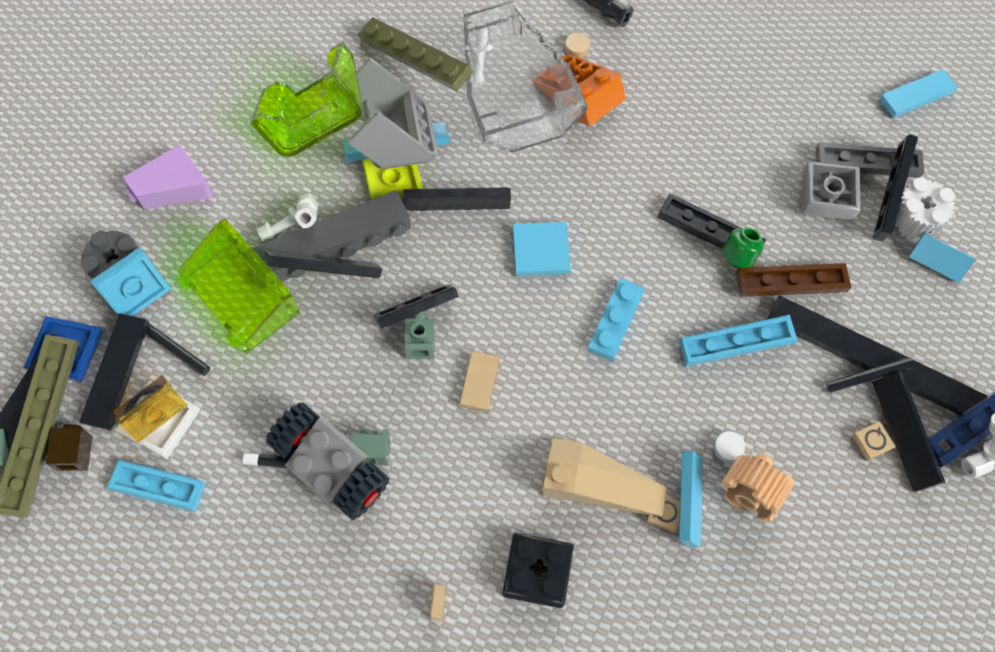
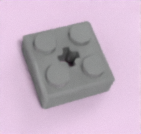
(831, 190)

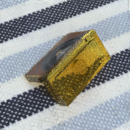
(150, 408)

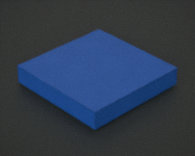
(86, 335)

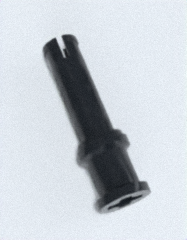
(613, 9)

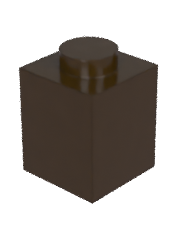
(69, 448)

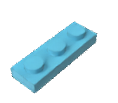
(616, 319)

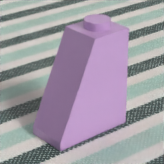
(167, 181)

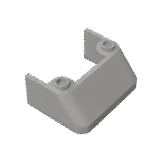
(398, 121)

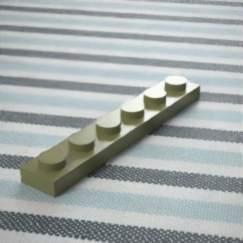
(415, 54)
(35, 424)

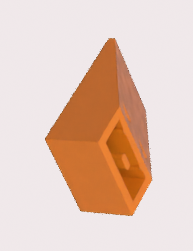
(599, 87)

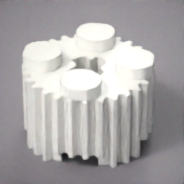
(924, 208)

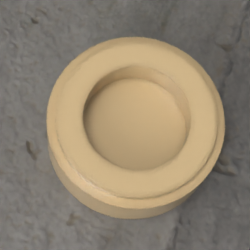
(577, 45)

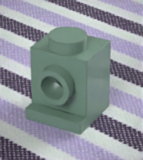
(419, 345)
(373, 445)

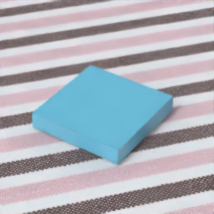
(541, 249)
(131, 284)

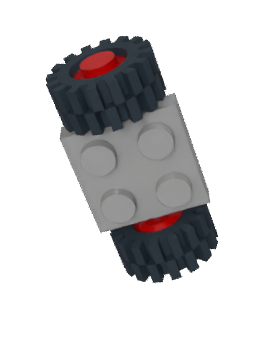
(326, 460)

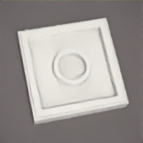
(167, 436)

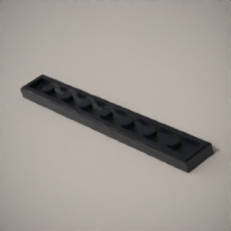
(871, 354)

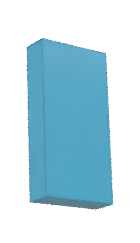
(941, 257)

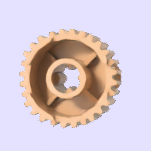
(757, 486)

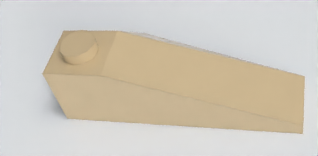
(592, 478)

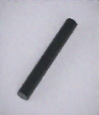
(177, 350)
(869, 375)

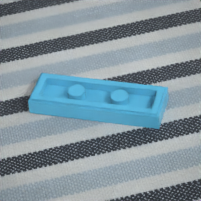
(918, 93)
(156, 485)
(691, 499)

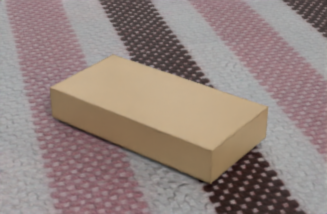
(479, 381)

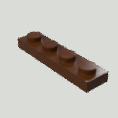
(793, 280)

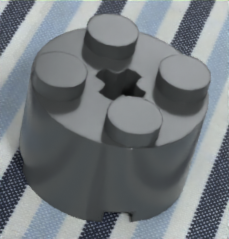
(105, 251)

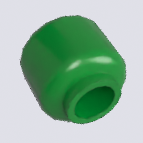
(743, 247)

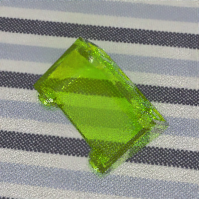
(304, 118)
(237, 287)

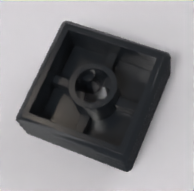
(555, 559)

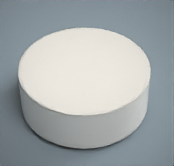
(729, 446)

